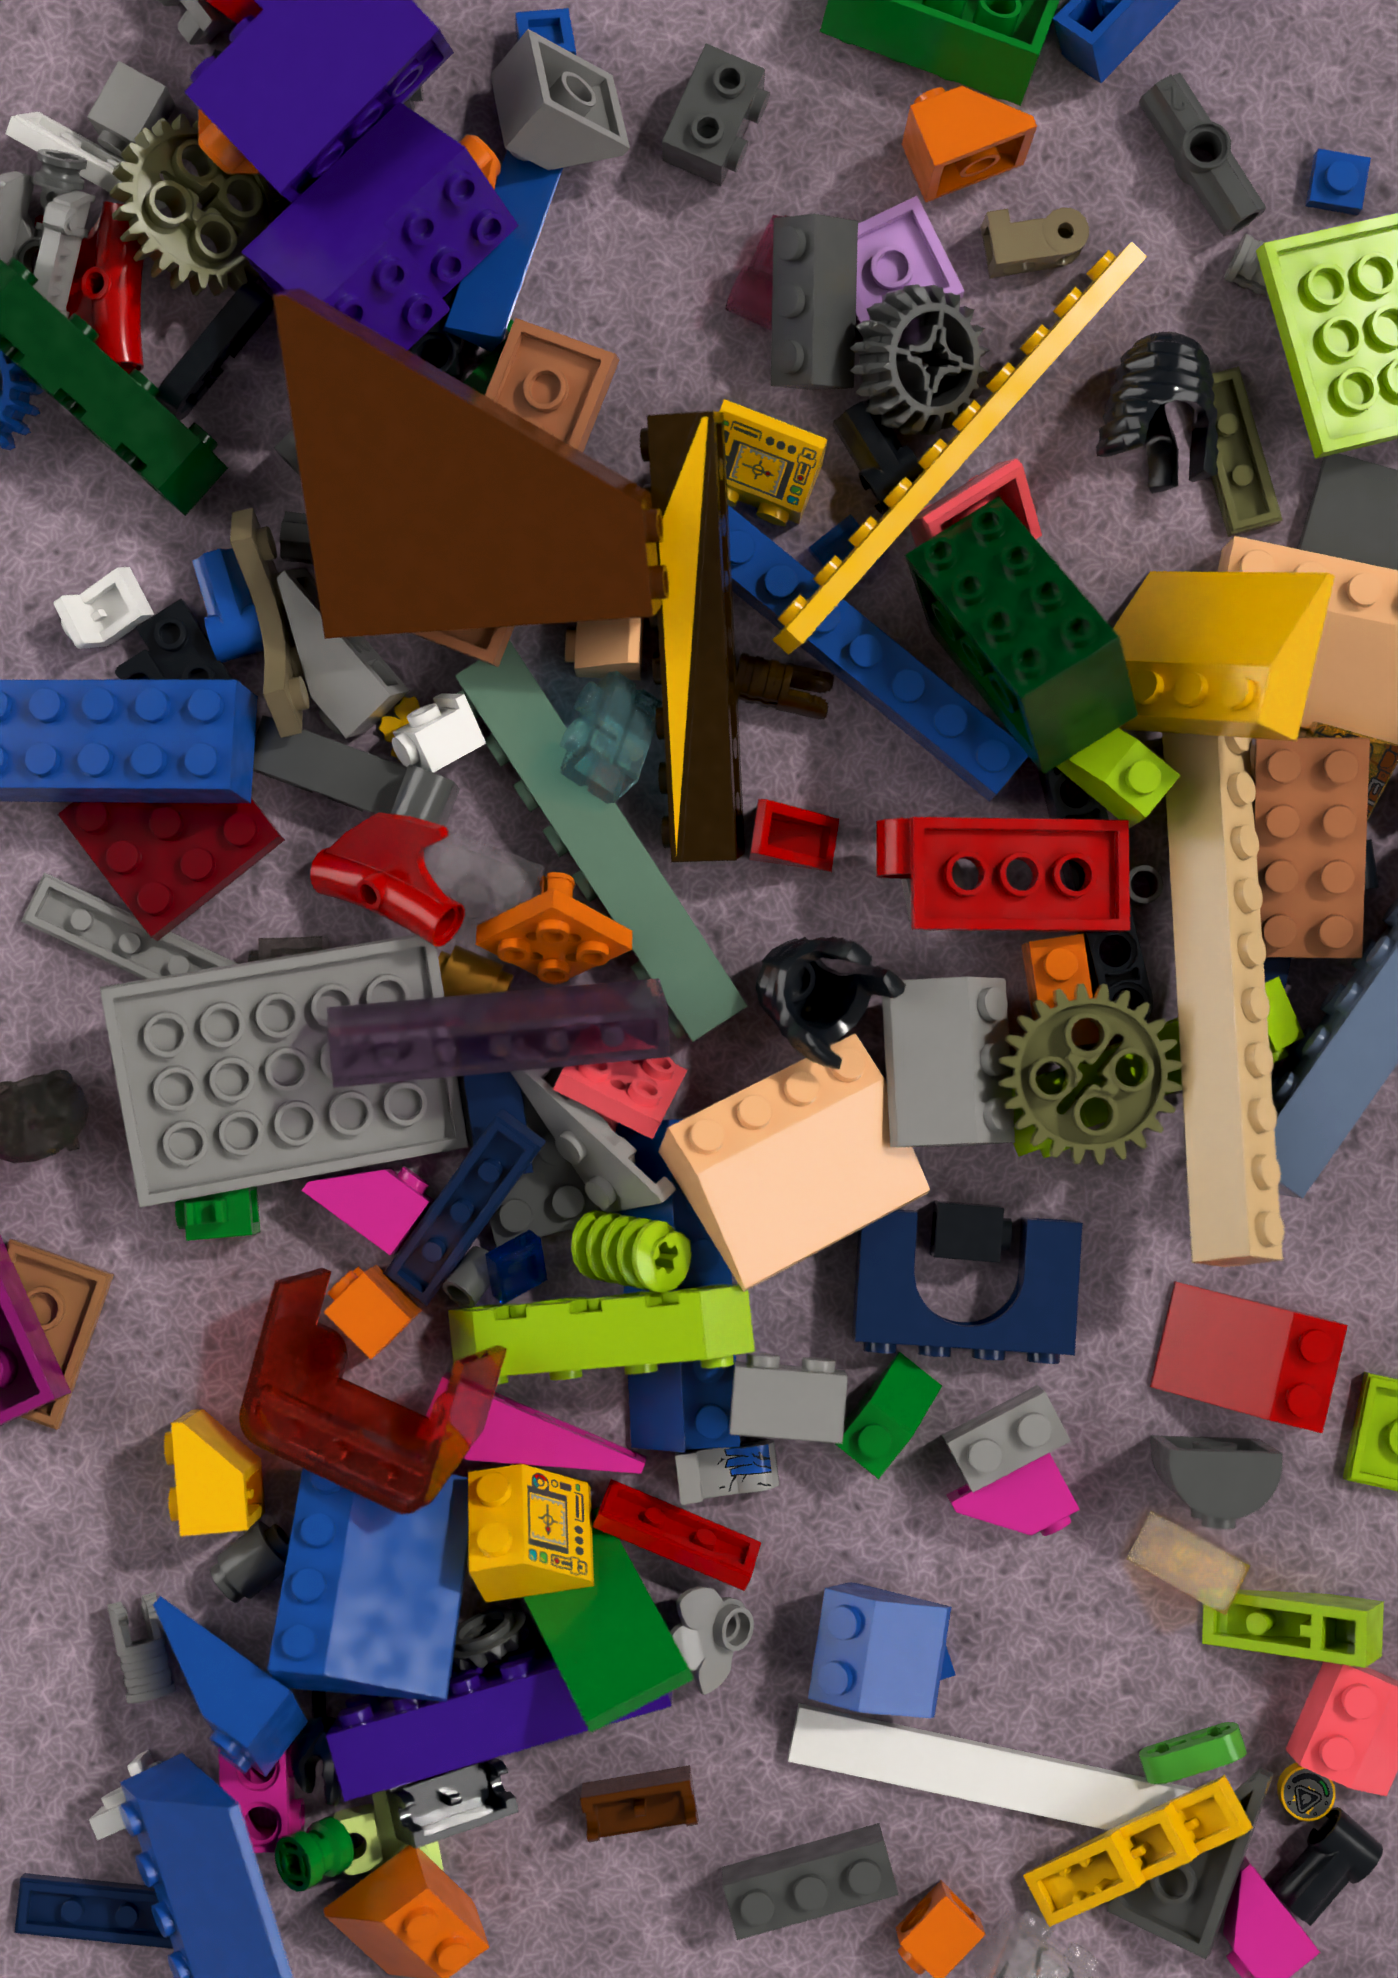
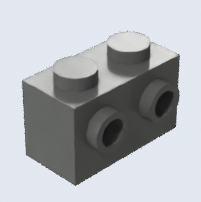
(714, 115)

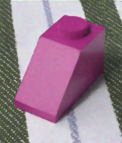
(375, 1203)
(1022, 1501)
(1262, 1930)

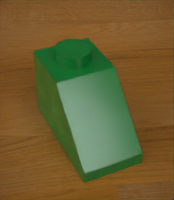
(888, 1415)

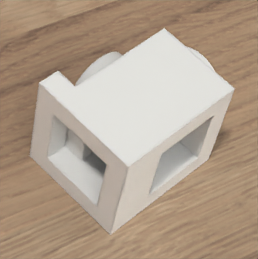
(438, 733)

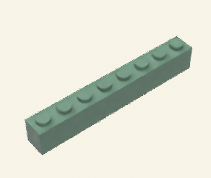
(602, 845)

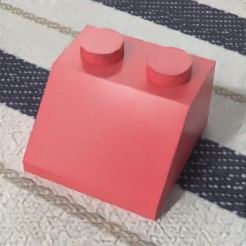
(1002, 480)
(1349, 1728)

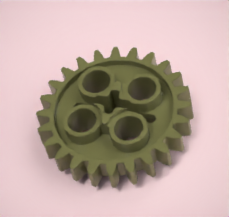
(177, 241)
(1128, 1107)

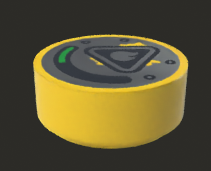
(1305, 1793)

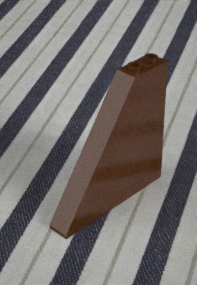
(445, 503)

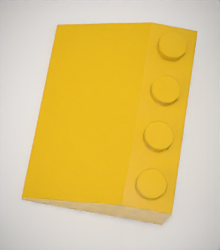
(1223, 651)

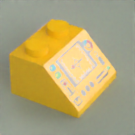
(769, 463)
(528, 1532)

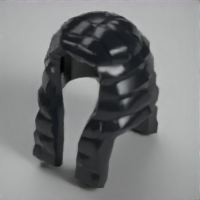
(1151, 374)
(816, 1002)

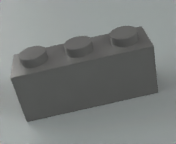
(814, 302)
(808, 1881)

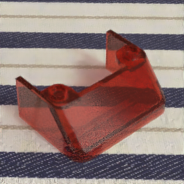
(344, 1432)

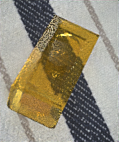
(1189, 1562)

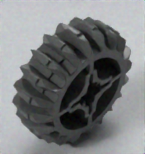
(900, 383)

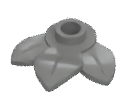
(710, 1634)

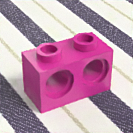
(273, 1791)

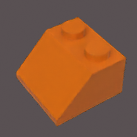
(963, 139)
(411, 1918)

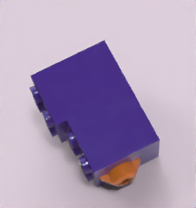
(309, 84)
(389, 227)

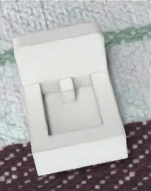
(104, 610)

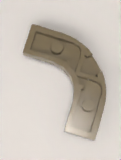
(283, 671)

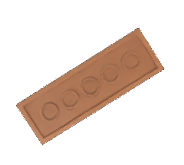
(557, 388)

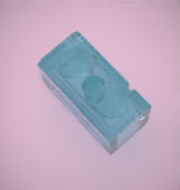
(609, 737)

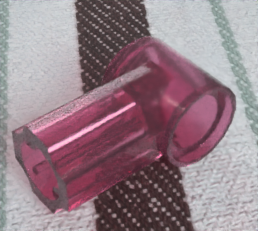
(753, 286)

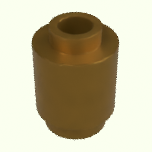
(471, 973)

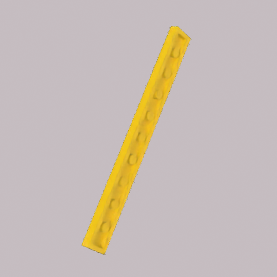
(944, 459)

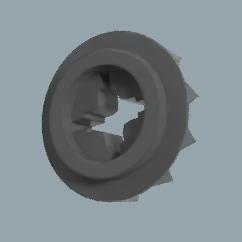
(489, 1637)

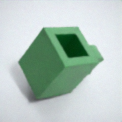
(219, 1215)

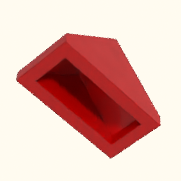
(793, 836)

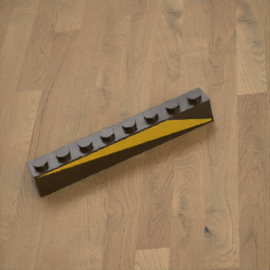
(695, 639)

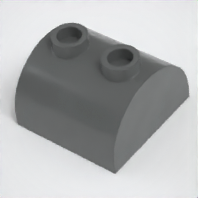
(1218, 1475)

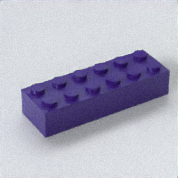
(486, 1716)

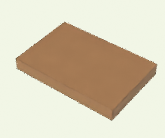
(68, 1306)

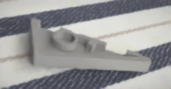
(592, 1148)

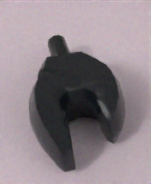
(313, 1746)

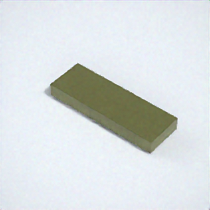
(1243, 476)

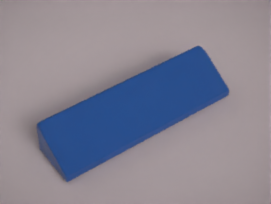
(492, 288)

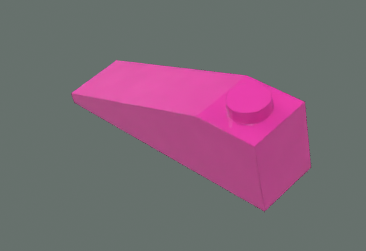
(530, 1437)

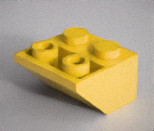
(214, 1477)

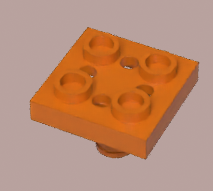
(554, 933)

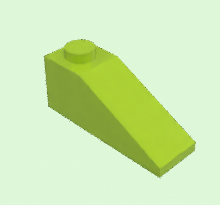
(1121, 775)
(1299, 1626)

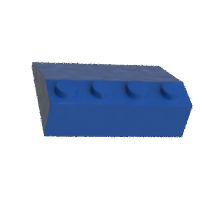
(371, 1593)
(202, 1874)

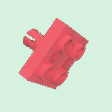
(625, 1091)

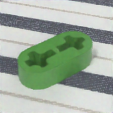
(1193, 1753)

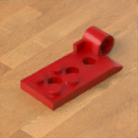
(930, 846)

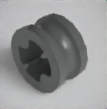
(60, 169)

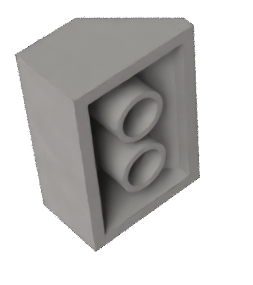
(945, 1065)

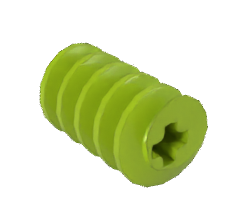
(630, 1251)

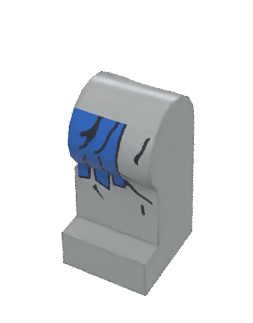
(726, 1470)

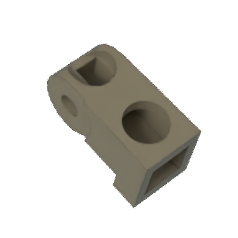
(1032, 243)

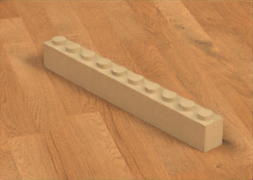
(1222, 1003)

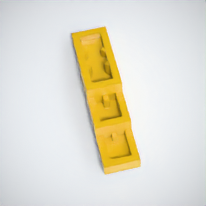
(1137, 1851)

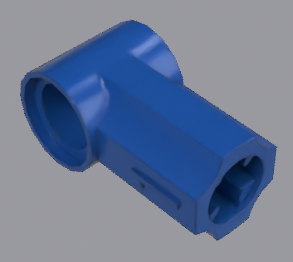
(231, 616)

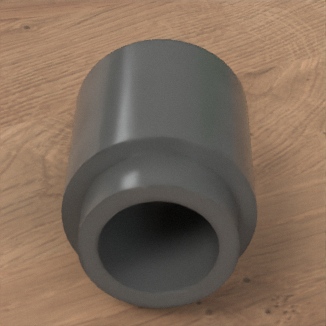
(251, 1562)

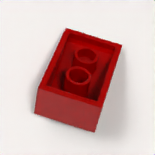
(1249, 1356)

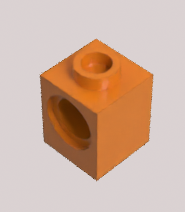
(938, 1932)

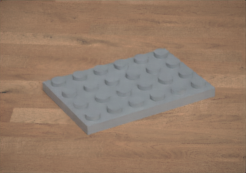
(234, 1072)

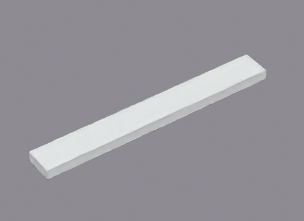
(972, 1769)

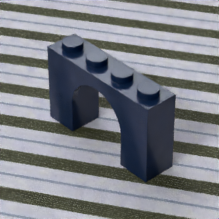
(1034, 1319)

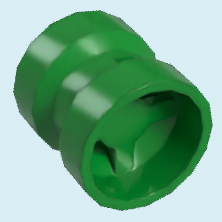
(306, 1858)

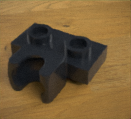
(175, 649)

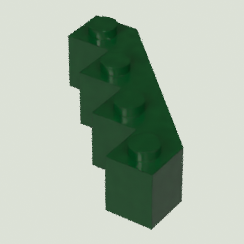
(101, 395)

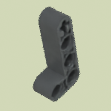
(352, 775)

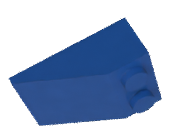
(244, 1706)

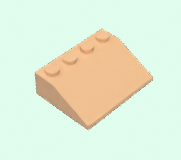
(1358, 648)
(793, 1163)

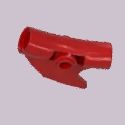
(109, 289)
(385, 872)

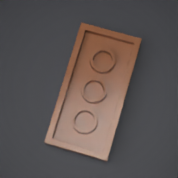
(1312, 844)

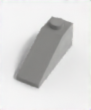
(341, 673)

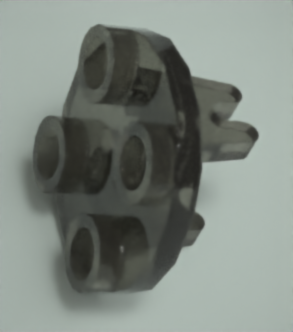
(40, 1116)

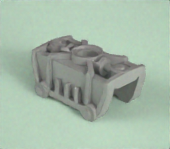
(56, 237)

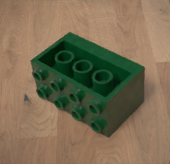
(1023, 634)

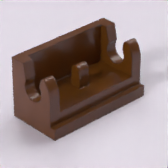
(639, 1802)

